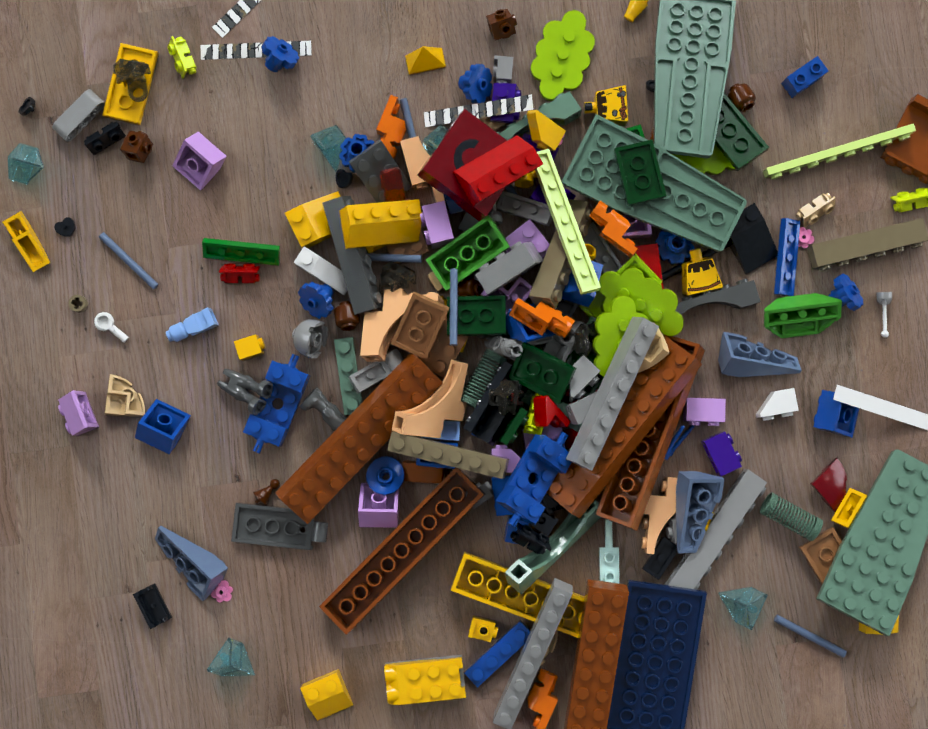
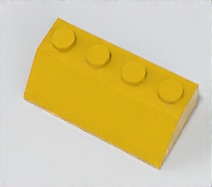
(381, 223)

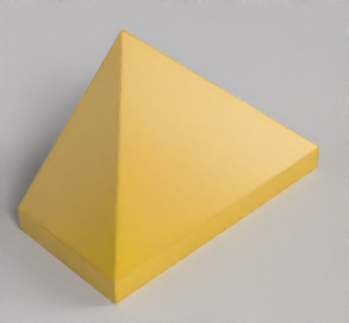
(425, 60)
(849, 508)

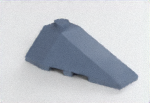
(748, 359)
(695, 502)
(198, 565)

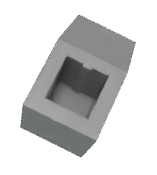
(585, 375)

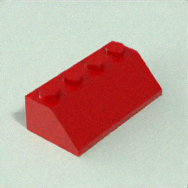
(497, 169)

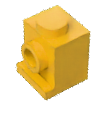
(477, 623)

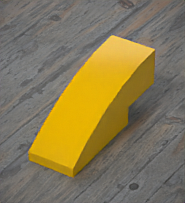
(26, 241)

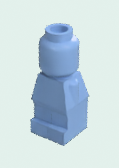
(192, 325)

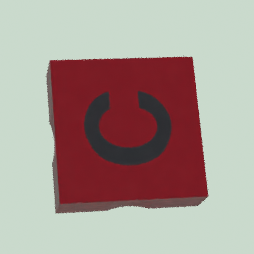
(460, 145)

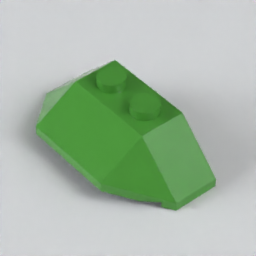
(801, 314)

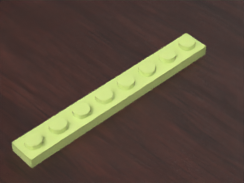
(847, 150)
(566, 225)

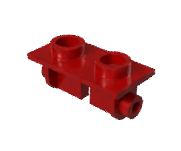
(247, 271)

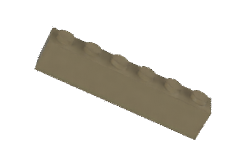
(868, 243)
(555, 266)
(448, 455)

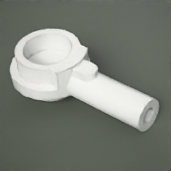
(105, 322)

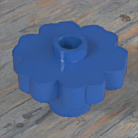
(279, 54)
(476, 83)
(353, 146)
(671, 253)
(847, 292)
(316, 299)

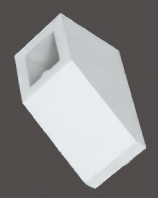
(778, 402)

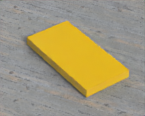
(118, 102)

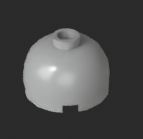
(309, 337)

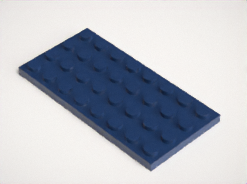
(656, 657)

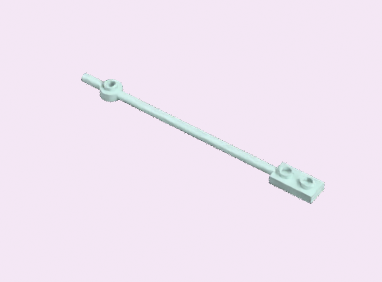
(609, 557)

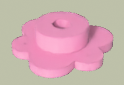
(809, 239)
(226, 596)

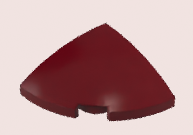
(831, 484)

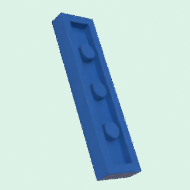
(787, 257)
(498, 654)

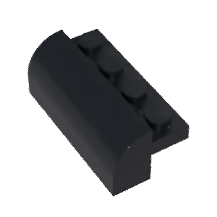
(486, 420)

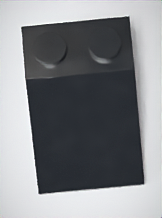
(752, 240)

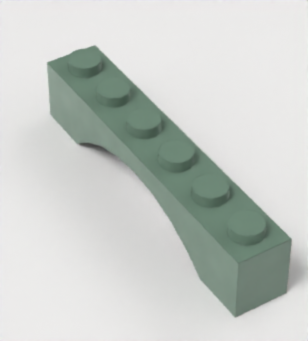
(561, 111)
(532, 566)

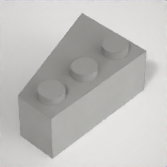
(508, 266)

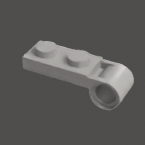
(376, 371)

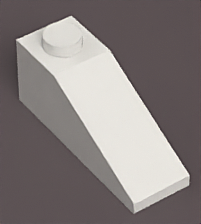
(321, 270)

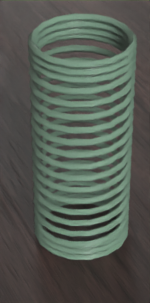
(488, 354)
(771, 501)

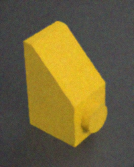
(544, 131)

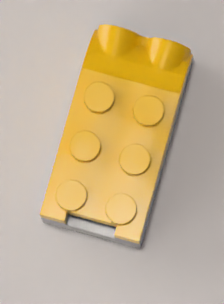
(425, 680)

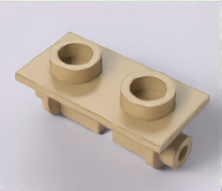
(823, 205)

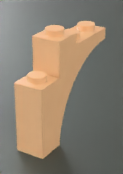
(415, 158)
(381, 325)
(445, 403)
(658, 512)

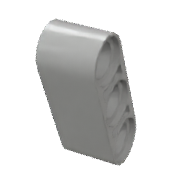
(78, 115)

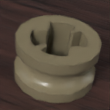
(81, 308)

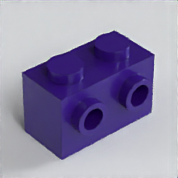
(721, 453)

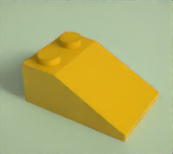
(310, 221)

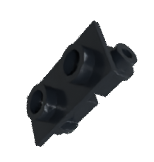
(98, 142)
(537, 541)

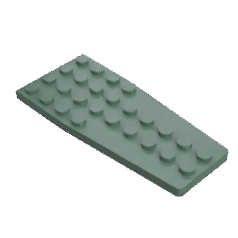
(691, 73)
(694, 203)
(881, 546)

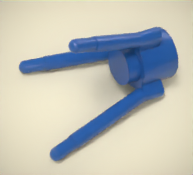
(671, 449)

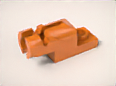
(391, 127)
(614, 229)
(541, 318)
(541, 699)

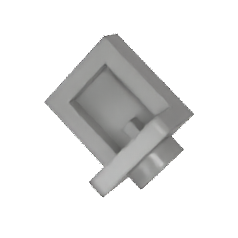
(671, 529)

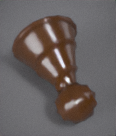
(264, 494)

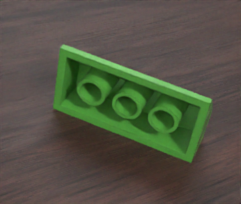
(468, 251)

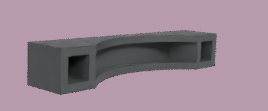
(737, 296)

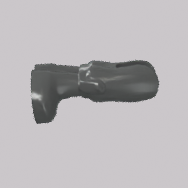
(238, 389)
(329, 411)

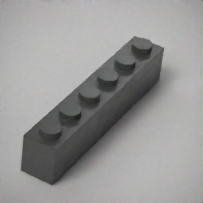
(354, 261)

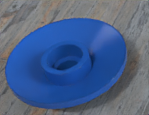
(378, 469)

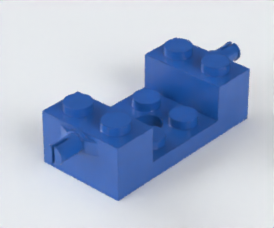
(273, 424)
(544, 460)

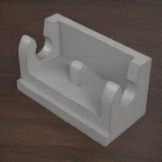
(578, 410)

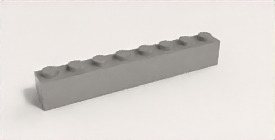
(612, 392)
(723, 523)
(532, 653)

